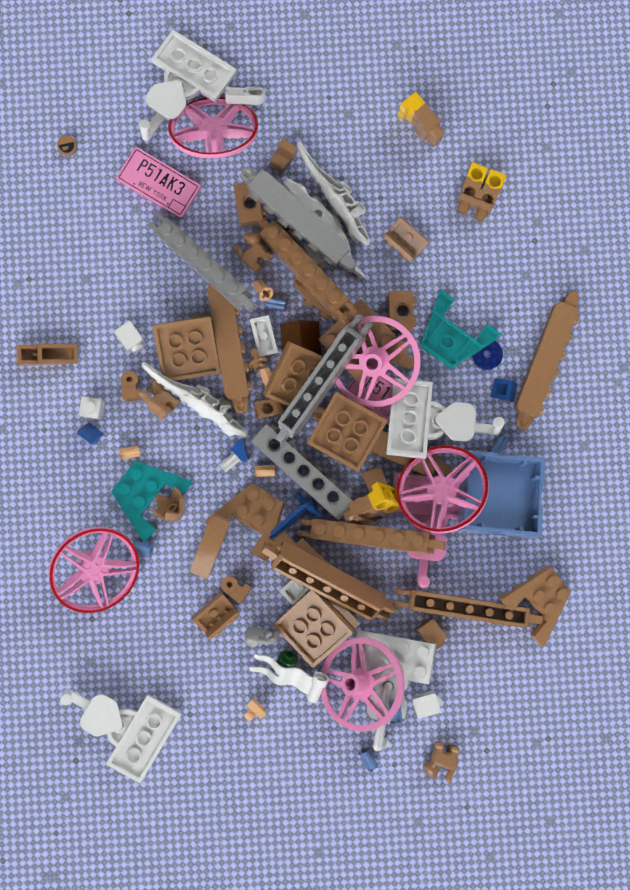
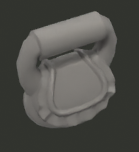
(256, 636)

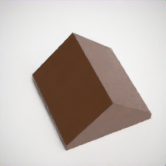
(302, 333)

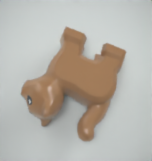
(254, 253)
(161, 402)
(442, 758)

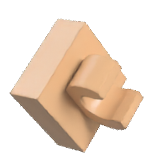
(255, 709)

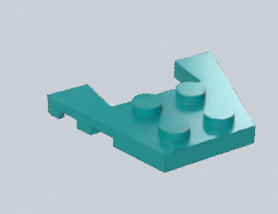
(447, 341)
(138, 490)

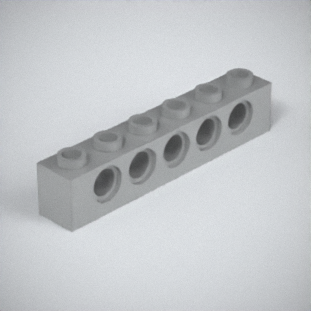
(262, 442)

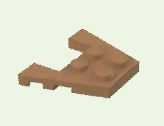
(256, 510)
(546, 595)

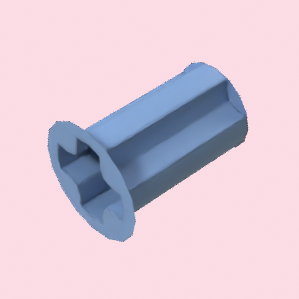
(277, 303)
(499, 444)
(144, 548)
(398, 716)
(368, 759)

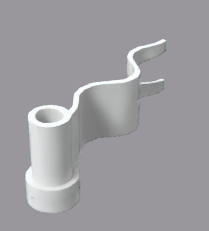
(293, 676)

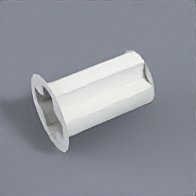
(229, 462)

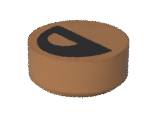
(67, 145)

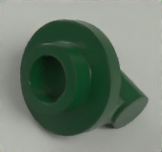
(287, 659)

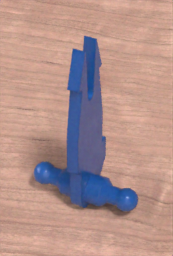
(307, 505)

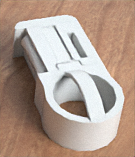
(249, 95)

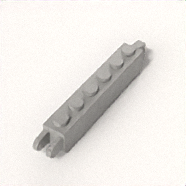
(299, 218)
(202, 263)
(322, 379)

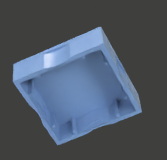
(513, 495)

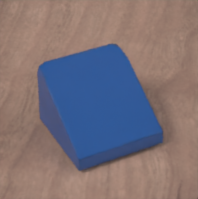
(504, 389)
(90, 433)
(240, 450)

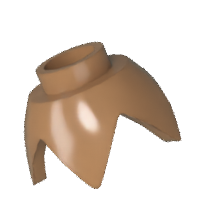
(170, 507)

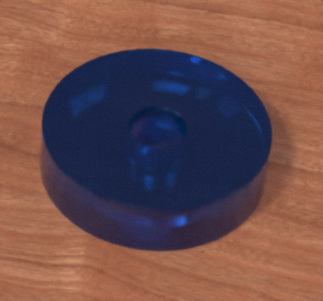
(493, 361)

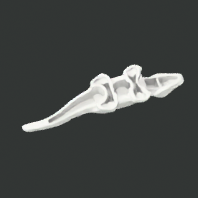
(339, 198)
(316, 205)
(201, 401)

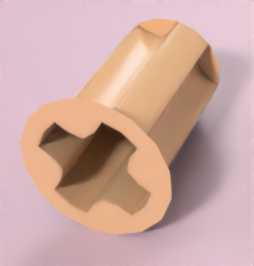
(262, 289)
(265, 374)
(129, 452)
(264, 470)

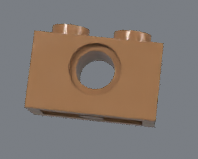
(247, 215)
(403, 299)

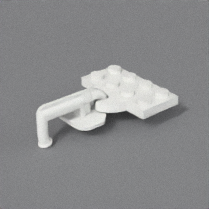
(187, 74)
(414, 423)
(417, 665)
(135, 741)

